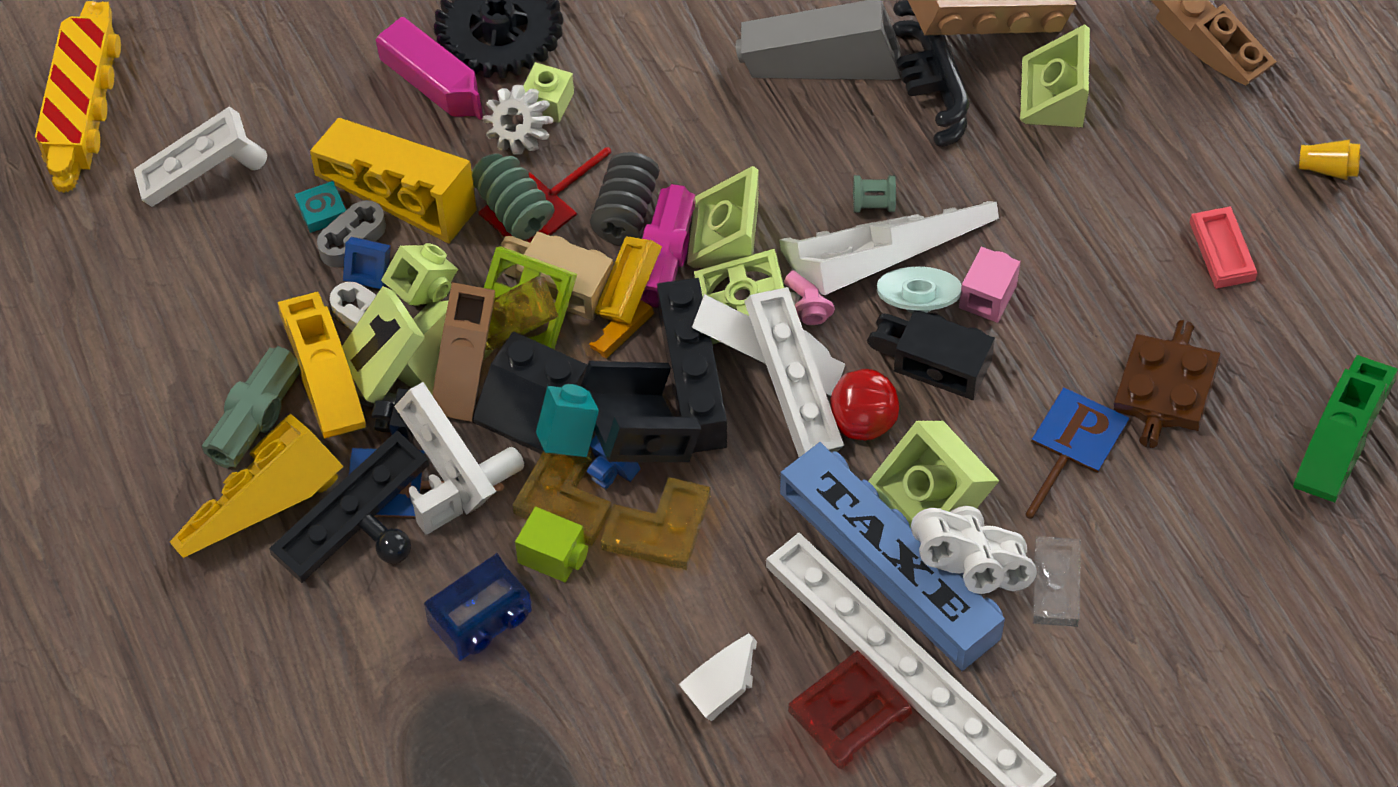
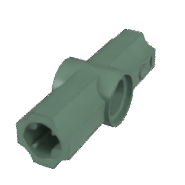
(252, 407)

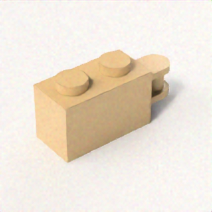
(589, 265)

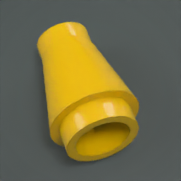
(1332, 158)

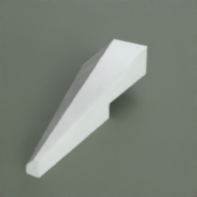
(860, 251)

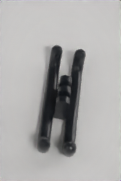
(933, 72)

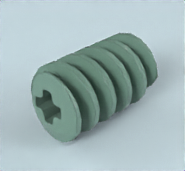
(512, 195)

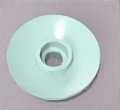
(919, 288)

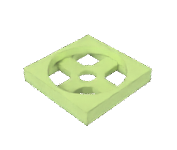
(763, 262)

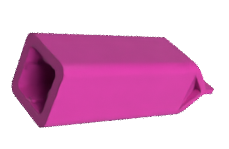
(430, 68)

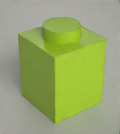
(551, 545)

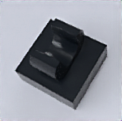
(388, 417)

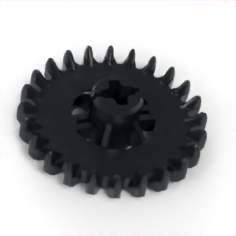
(497, 24)

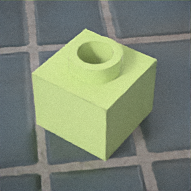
(553, 86)

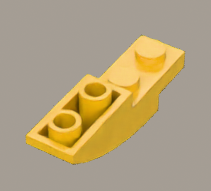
(322, 364)

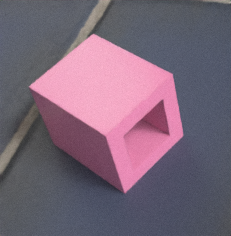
(989, 284)

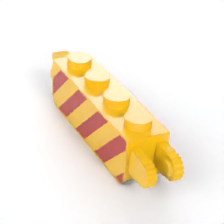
(77, 93)

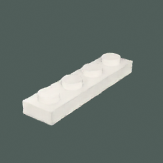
(793, 371)

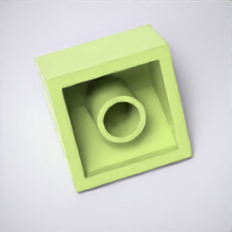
(932, 471)

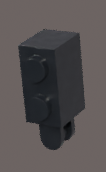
(935, 351)

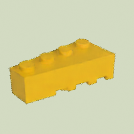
(402, 176)

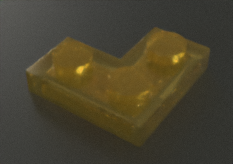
(555, 489)
(663, 536)

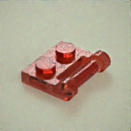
(839, 698)

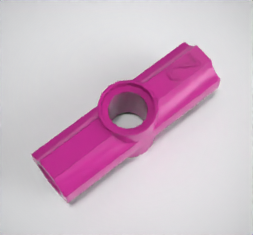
(670, 231)

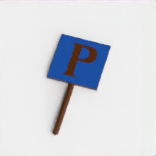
(1077, 432)

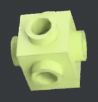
(420, 274)

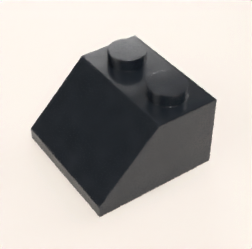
(518, 385)

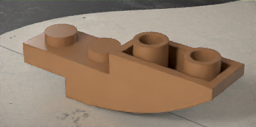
(1215, 38)

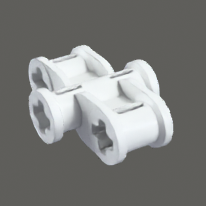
(963, 544)

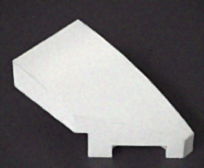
(721, 678)

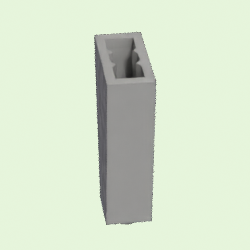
(822, 44)

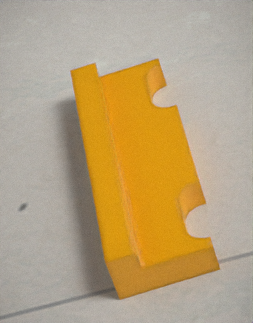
(618, 332)

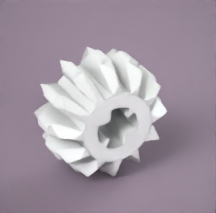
(517, 135)

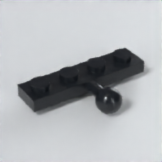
(353, 508)

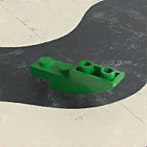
(1344, 428)

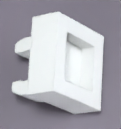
(436, 505)

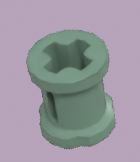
(886, 186)

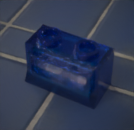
(478, 608)

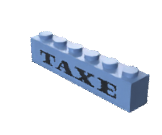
(889, 556)

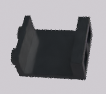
(634, 416)

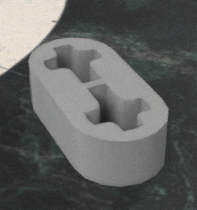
(348, 225)

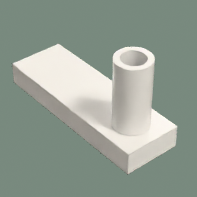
(195, 155)
(450, 453)

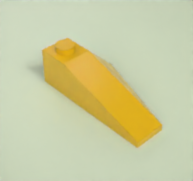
(286, 469)

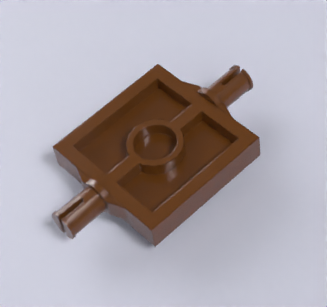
(1167, 383)

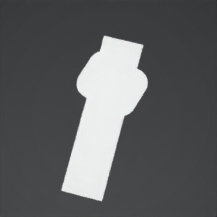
(738, 332)

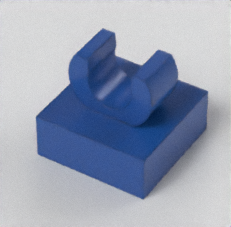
(366, 262)
(605, 472)

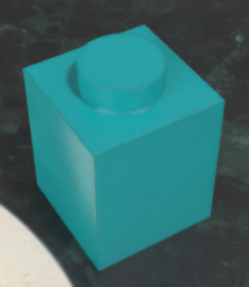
(567, 420)

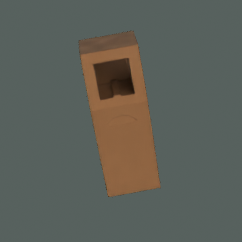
(462, 350)

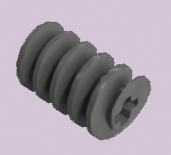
(624, 197)

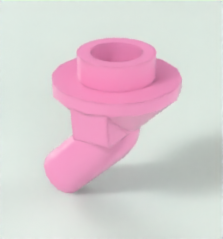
(813, 307)

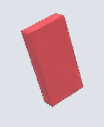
(1223, 247)

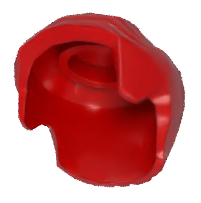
(864, 404)

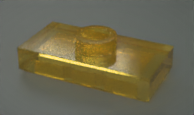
(520, 311)

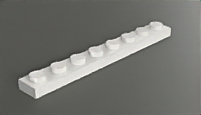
(907, 667)

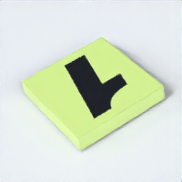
(381, 345)

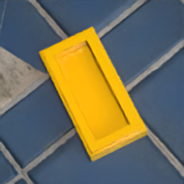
(628, 279)

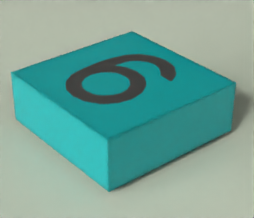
(320, 206)

